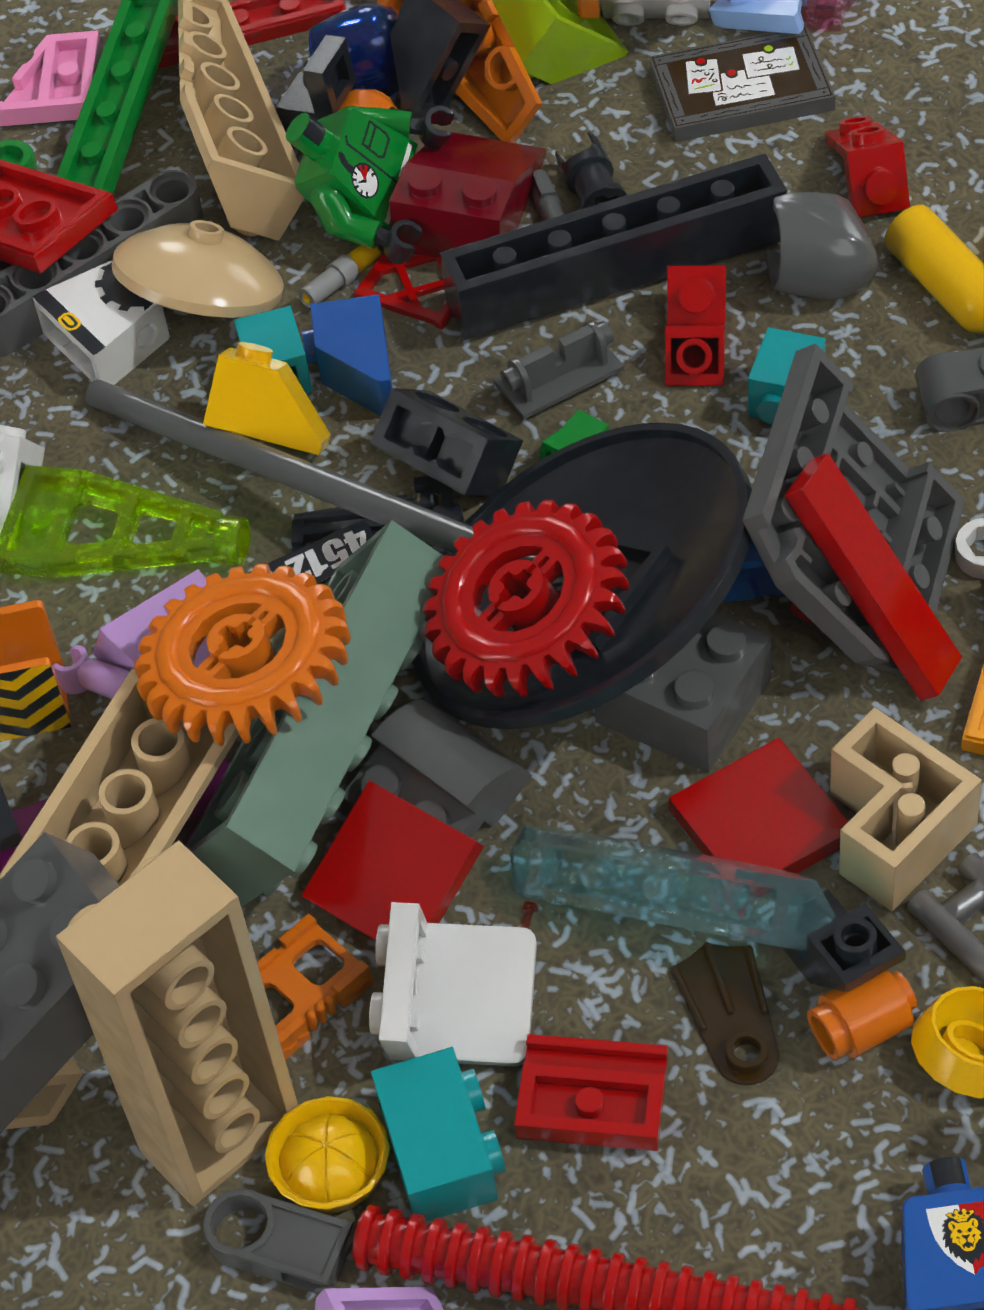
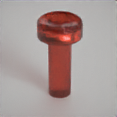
(529, 908)

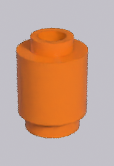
(863, 1016)

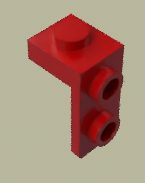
(872, 165)

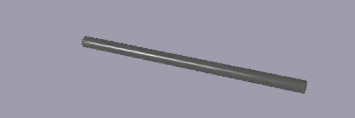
(281, 467)

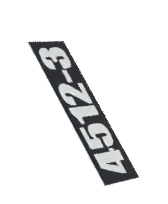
(327, 553)

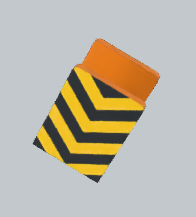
(28, 685)

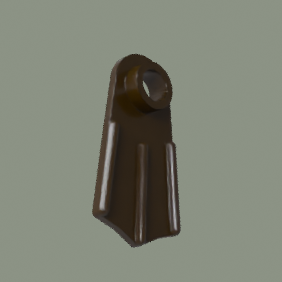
(729, 1009)

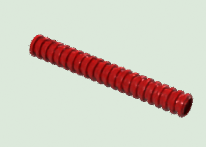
(554, 1272)

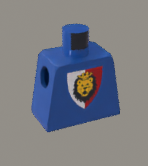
(944, 1241)

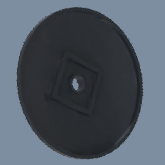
(677, 519)

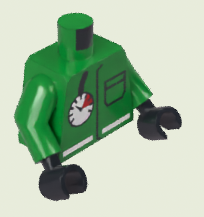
(354, 166)

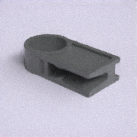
(296, 1247)

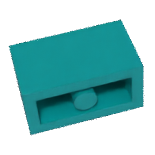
(436, 1134)

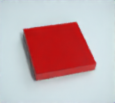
(761, 812)
(388, 856)

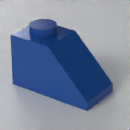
(351, 349)

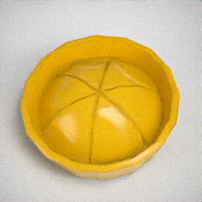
(943, 1055)
(327, 1154)

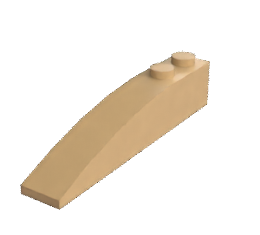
(235, 121)

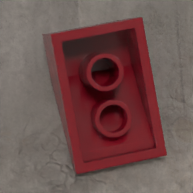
(465, 190)

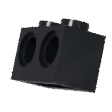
(446, 441)

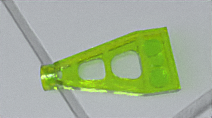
(48, 503)

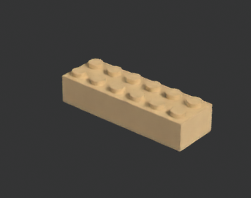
(181, 1019)

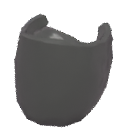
(821, 248)

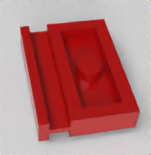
(592, 1092)

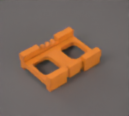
(310, 1000)

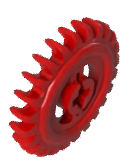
(523, 597)

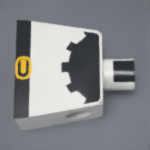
(101, 323)

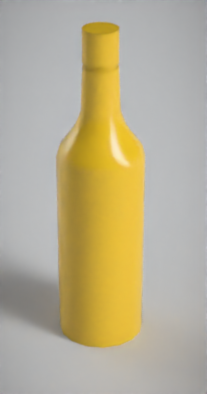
(940, 264)

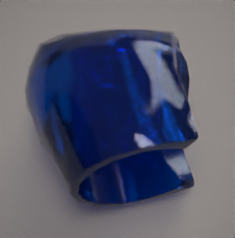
(369, 43)

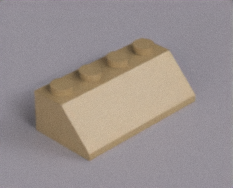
(128, 786)

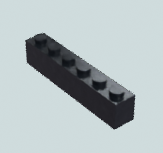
(611, 246)

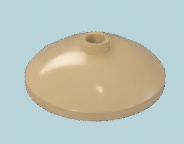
(198, 270)

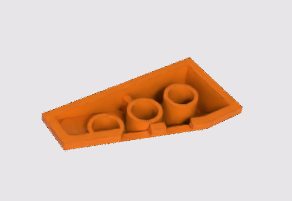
(496, 80)

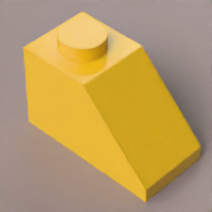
(263, 401)

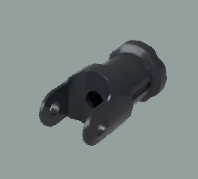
(590, 175)

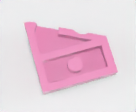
(54, 80)

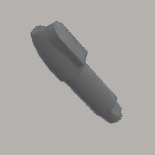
(544, 196)

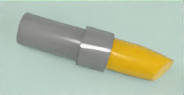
(338, 274)

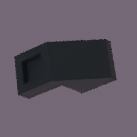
(321, 85)
(847, 949)

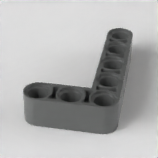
(160, 201)

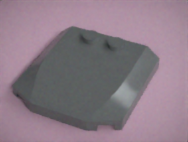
(910, 506)

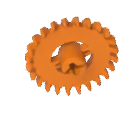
(242, 673)

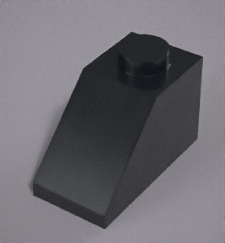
(433, 51)

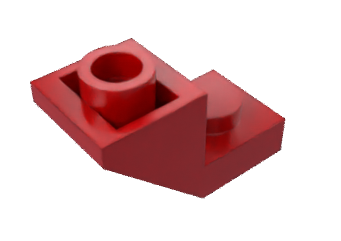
(695, 325)

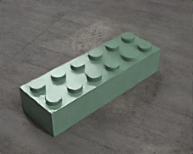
(289, 782)

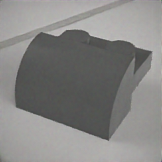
(441, 768)

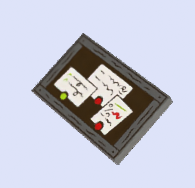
(741, 84)

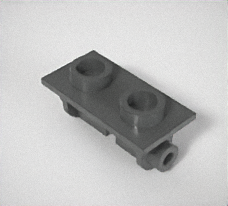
(556, 374)

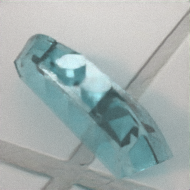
(668, 886)

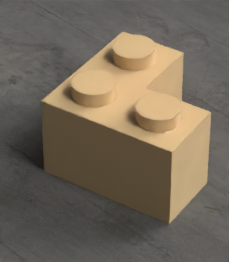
(907, 804)

